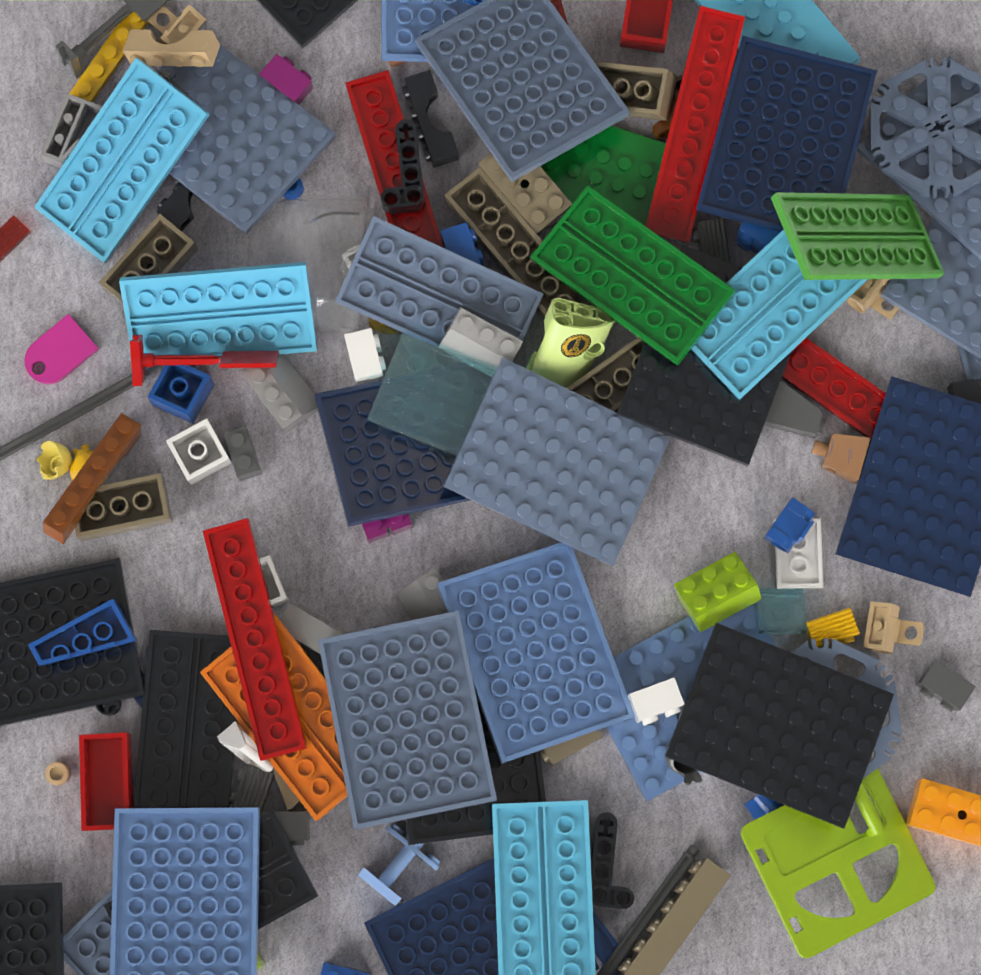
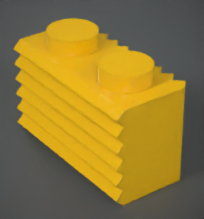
(838, 626)

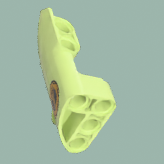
(571, 341)

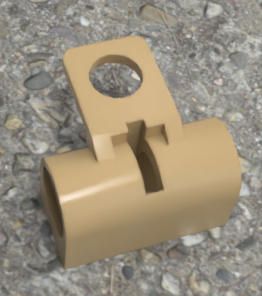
(177, 27)
(870, 296)
(886, 629)

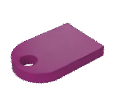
(61, 350)

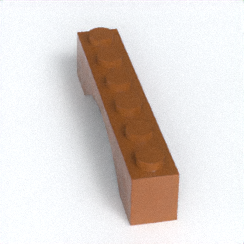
(73, 502)

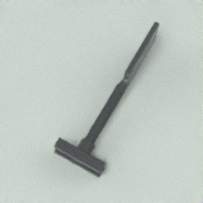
(142, 8)

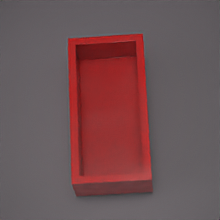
(646, 25)
(104, 778)

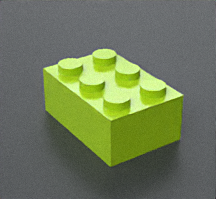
(717, 591)

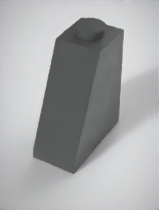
(794, 413)

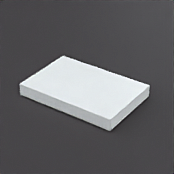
(803, 563)

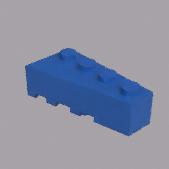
(89, 633)

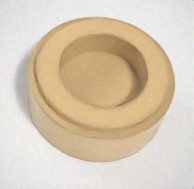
(57, 773)

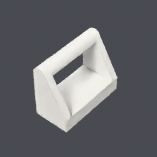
(242, 745)

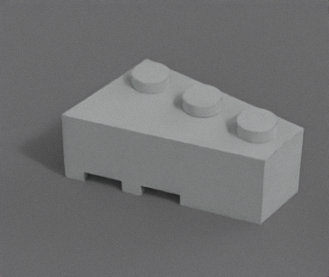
(68, 128)
(307, 628)

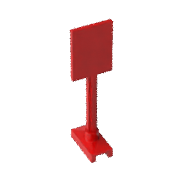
(229, 359)

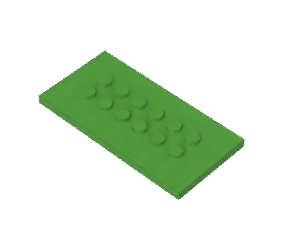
(857, 236)

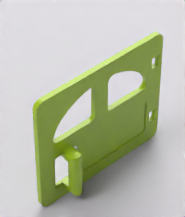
(808, 849)

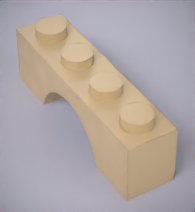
(196, 49)

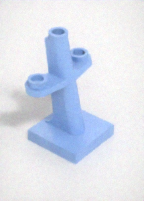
(396, 867)

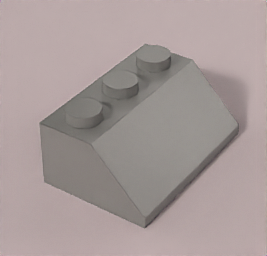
(479, 340)
(282, 393)
(422, 596)

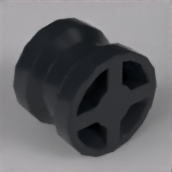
(104, 708)

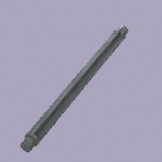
(66, 417)
(649, 911)

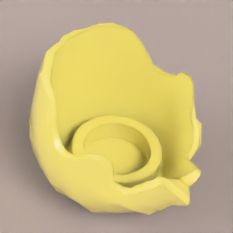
(54, 460)

